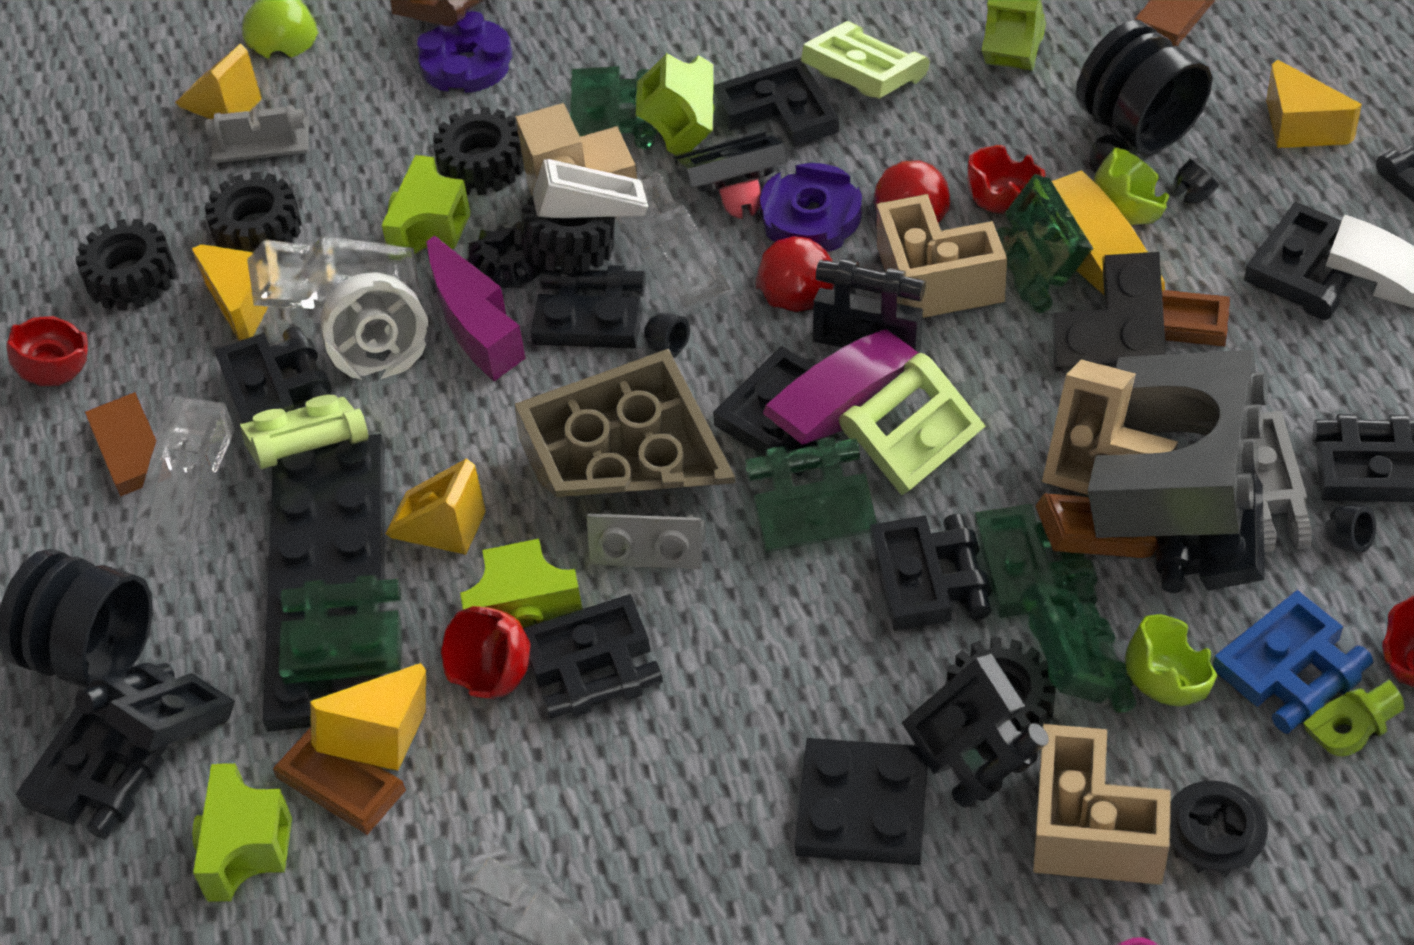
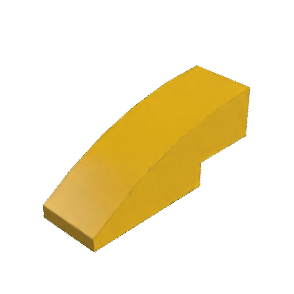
(1101, 224)

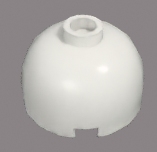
(372, 316)

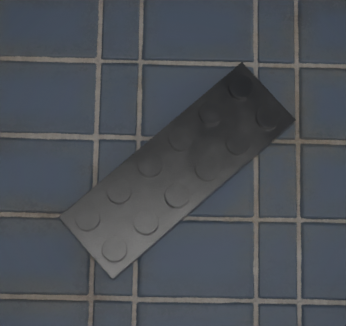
(324, 528)

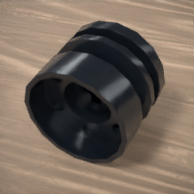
(1143, 87)
(74, 618)

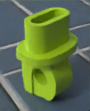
(1361, 711)

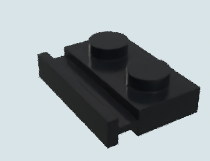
(712, 165)

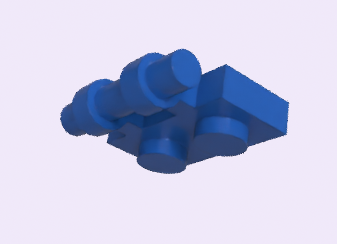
(1279, 648)

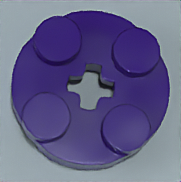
(444, 66)
(838, 211)

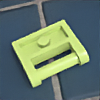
(863, 60)
(319, 424)
(924, 437)

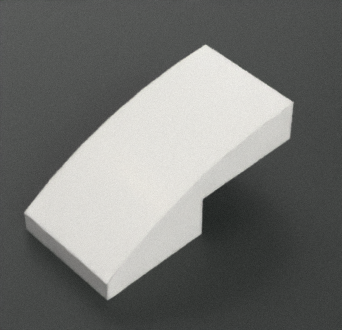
(1376, 256)

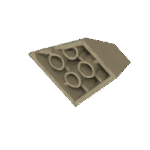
(621, 433)

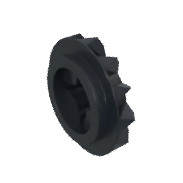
(514, 268)
(1201, 805)

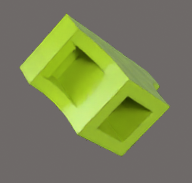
(1013, 33)
(678, 101)
(426, 208)
(524, 584)
(238, 834)

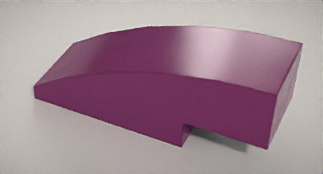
(475, 312)
(845, 379)

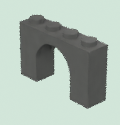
(1196, 486)

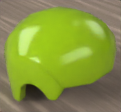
(279, 27)
(1131, 187)
(1166, 665)

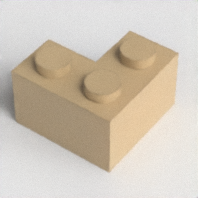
(553, 136)
(960, 264)
(1092, 425)
(1092, 825)

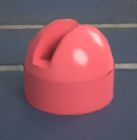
(740, 194)

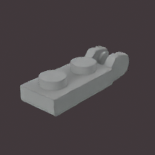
(1281, 483)

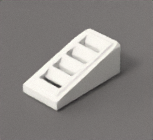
(583, 192)

